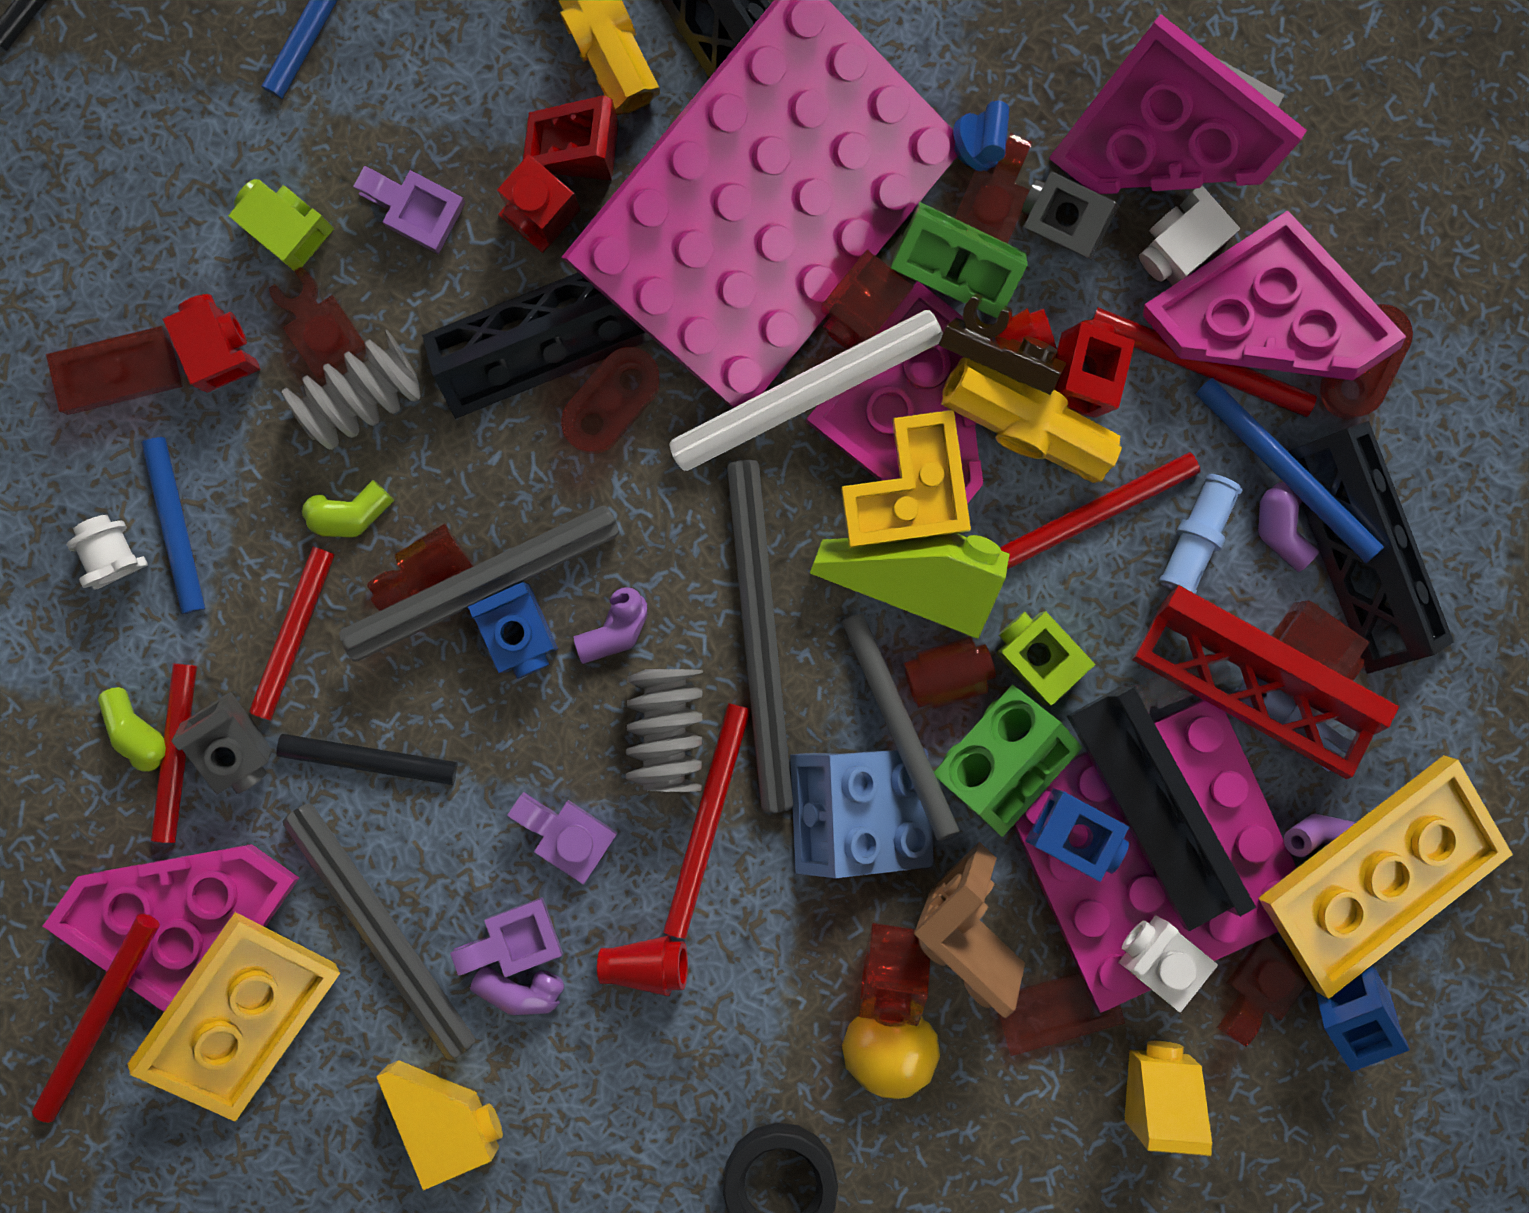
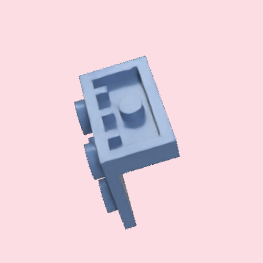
(857, 815)

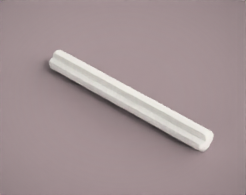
(806, 390)

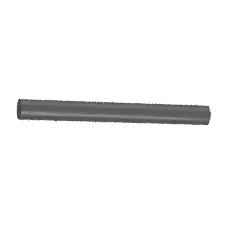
(900, 727)

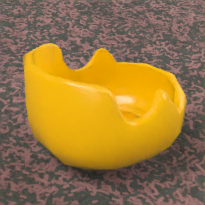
(891, 1059)

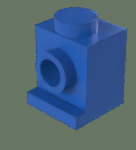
(519, 606)
(1105, 840)
(1363, 1021)

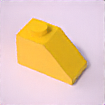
(1167, 1100)
(439, 1123)

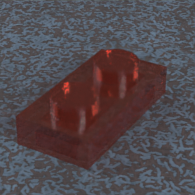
(114, 370)

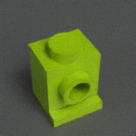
(280, 222)
(1065, 659)

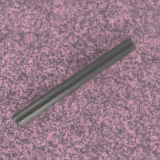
(760, 636)

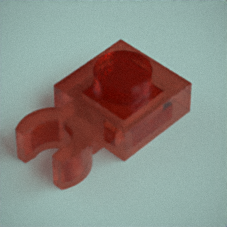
(321, 329)

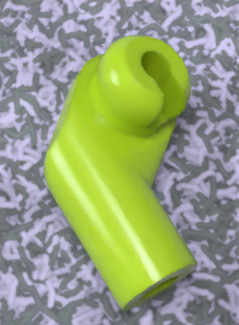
(130, 733)

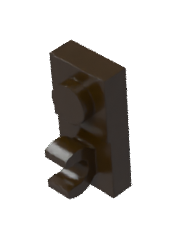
(1028, 362)

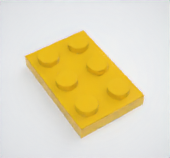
(233, 1018)

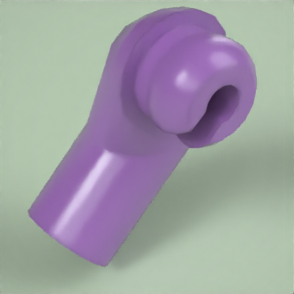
(1279, 527)
(619, 630)
(1313, 832)
(518, 998)

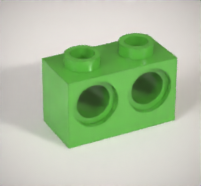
(959, 260)
(1016, 769)

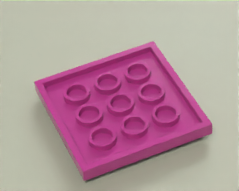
(1101, 914)

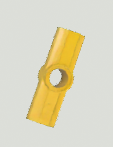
(608, 43)
(1031, 420)

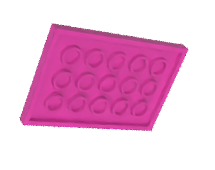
(765, 197)

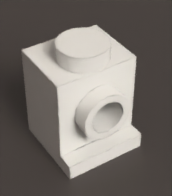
(1187, 238)

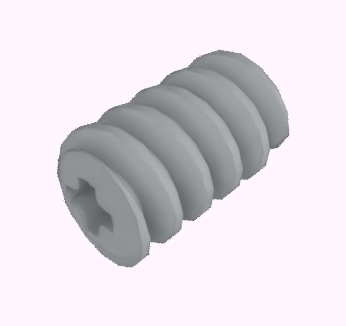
(354, 393)
(664, 730)

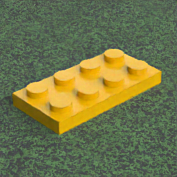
(1386, 876)

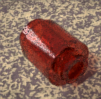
(949, 673)

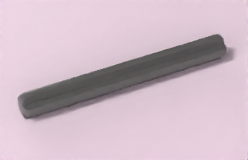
(478, 583)
(379, 931)

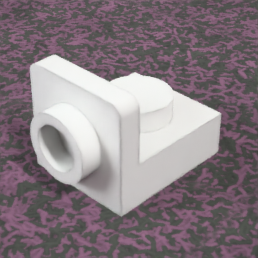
(1166, 961)

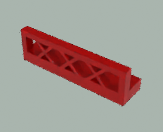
(1273, 662)

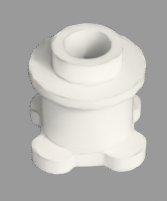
(103, 551)

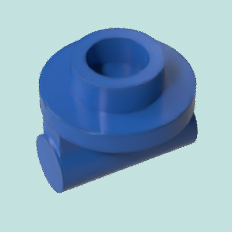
(982, 137)

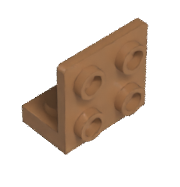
(956, 937)

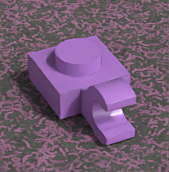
(416, 208)
(570, 839)
(515, 939)

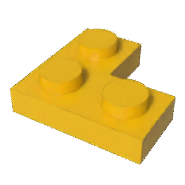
(926, 497)

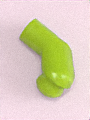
(345, 518)

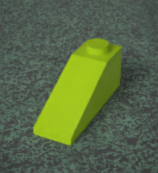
(934, 577)

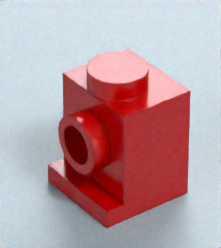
(537, 203)
(209, 343)
(1108, 361)

